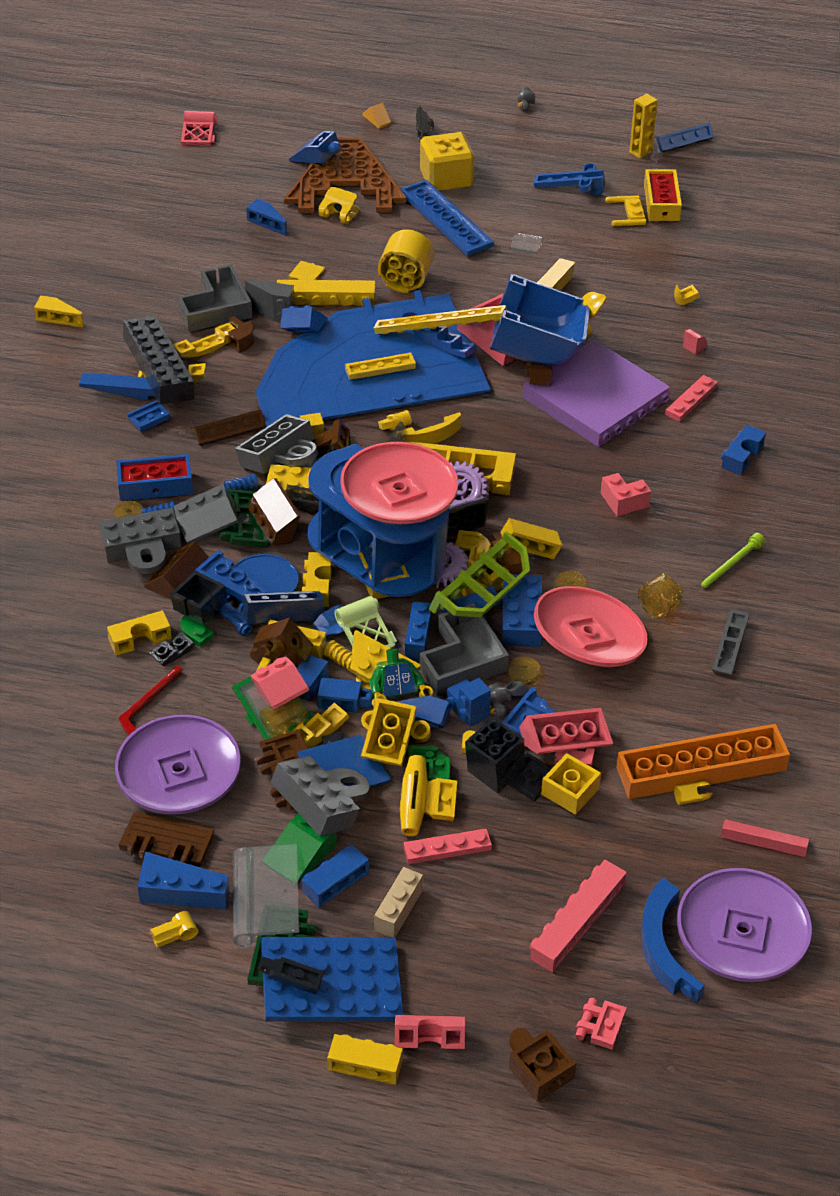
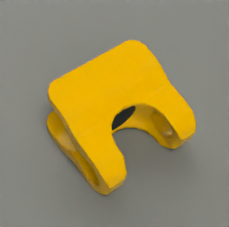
(340, 202)

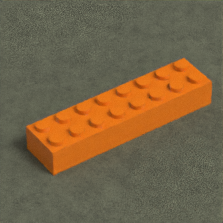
(705, 758)

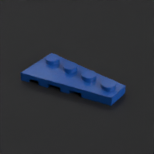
(227, 573)

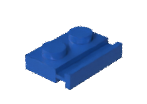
(148, 416)

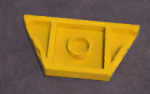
(367, 653)

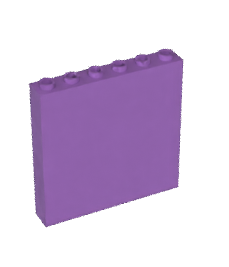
(598, 393)

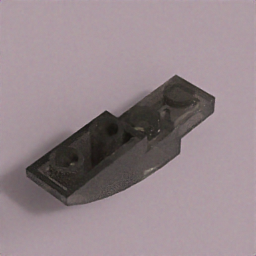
(424, 124)

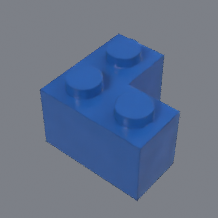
(470, 700)

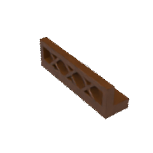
(228, 426)

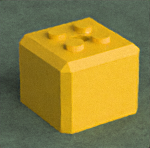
(447, 161)

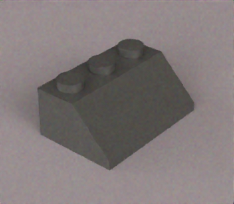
(206, 513)

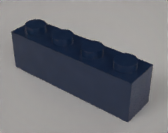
(280, 606)

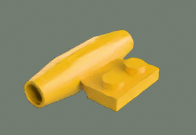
(423, 796)

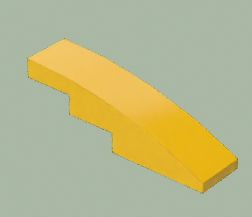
(322, 725)

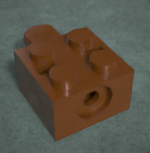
(281, 640)
(540, 1062)

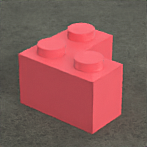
(625, 497)

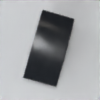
(176, 648)

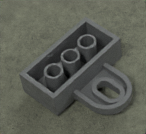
(279, 445)
(140, 536)
(321, 794)

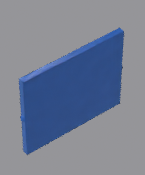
(347, 754)

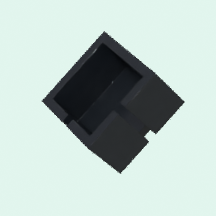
(199, 597)

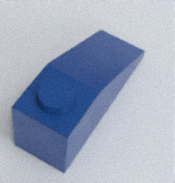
(267, 216)

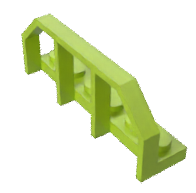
(466, 579)

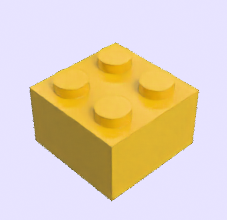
(571, 783)

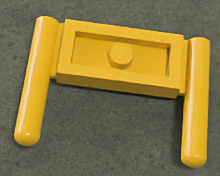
(633, 209)

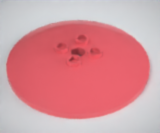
(422, 475)
(590, 626)

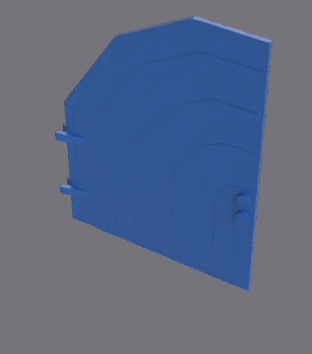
(312, 376)

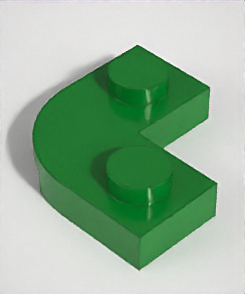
(195, 631)
(436, 761)

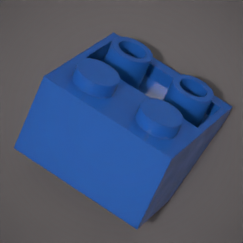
(302, 319)

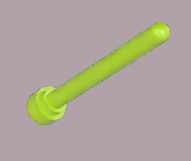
(756, 541)

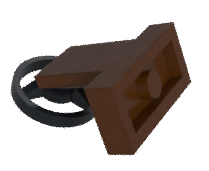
(337, 436)

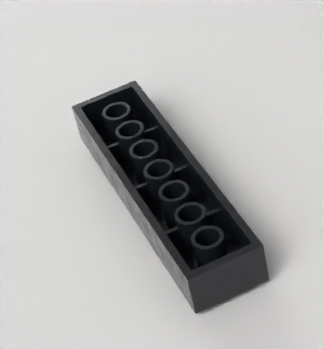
(158, 360)

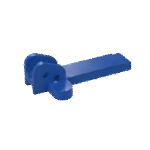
(586, 179)

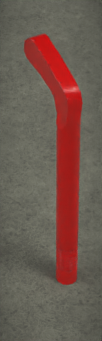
(126, 716)

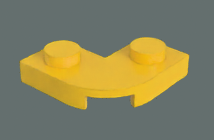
(473, 542)

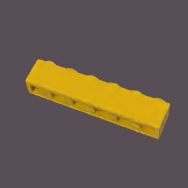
(332, 292)

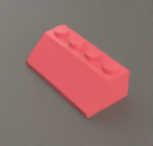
(565, 731)

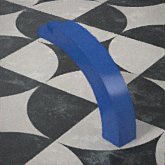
(660, 961)

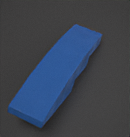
(446, 341)

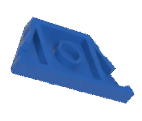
(528, 705)

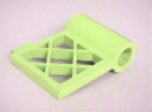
(362, 612)

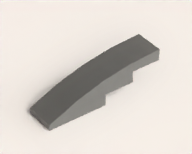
(730, 642)

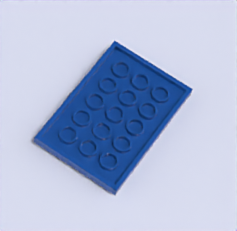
(356, 986)

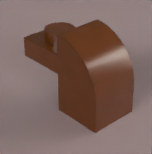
(242, 336)

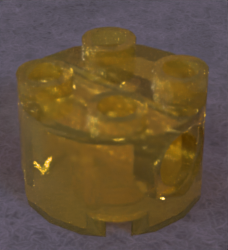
(660, 595)

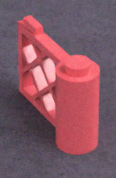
(198, 121)

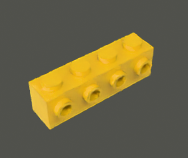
(643, 125)

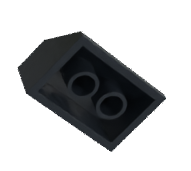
(467, 516)

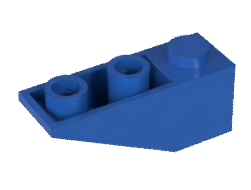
(430, 709)

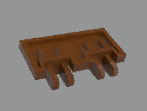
(283, 748)
(166, 838)

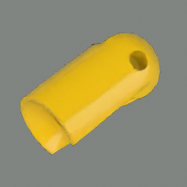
(689, 792)

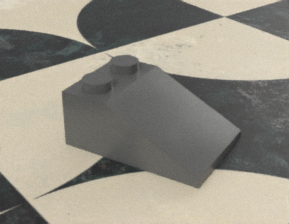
(269, 297)

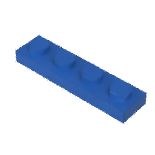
(685, 137)

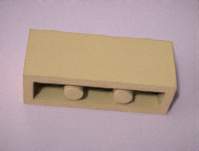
(398, 903)

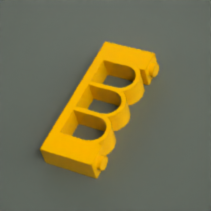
(502, 463)

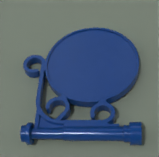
(271, 573)

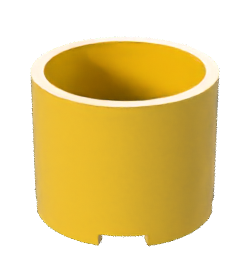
(406, 260)

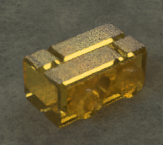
(280, 719)

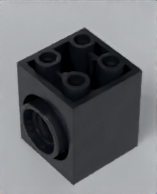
(495, 754)

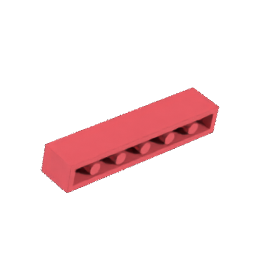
(577, 916)

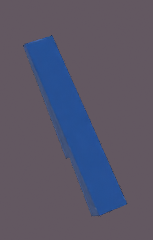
(122, 385)

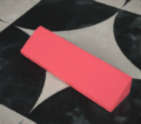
(764, 838)

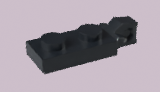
(292, 973)

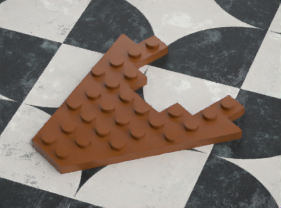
(350, 167)

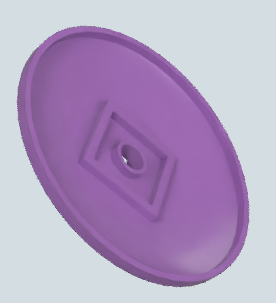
(177, 741)
(750, 899)

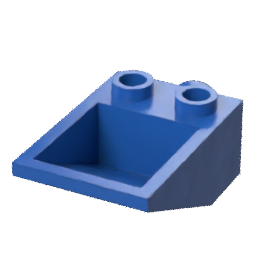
(318, 149)

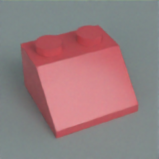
(279, 682)

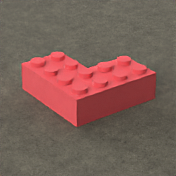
(482, 333)

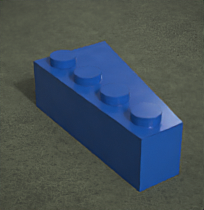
(181, 884)

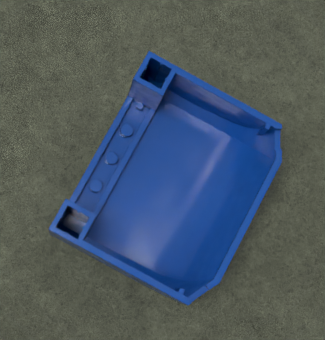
(539, 323)

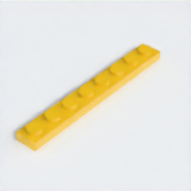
(445, 319)

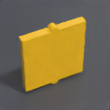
(306, 271)

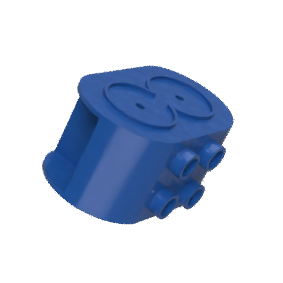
(343, 533)

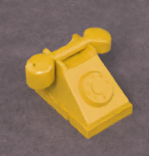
(390, 731)

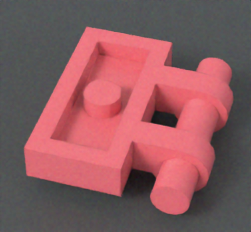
(607, 1026)

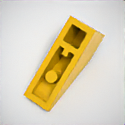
(58, 312)

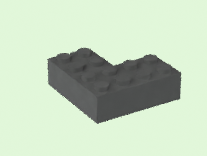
(217, 301)
(469, 653)

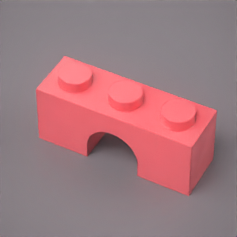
(445, 1030)

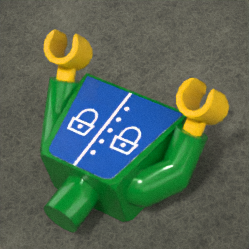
(396, 678)

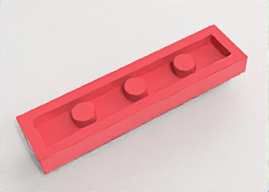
(691, 398)
(447, 846)

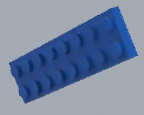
(447, 218)

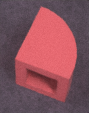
(693, 341)

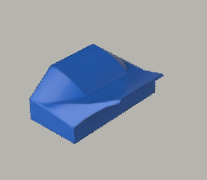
(327, 622)

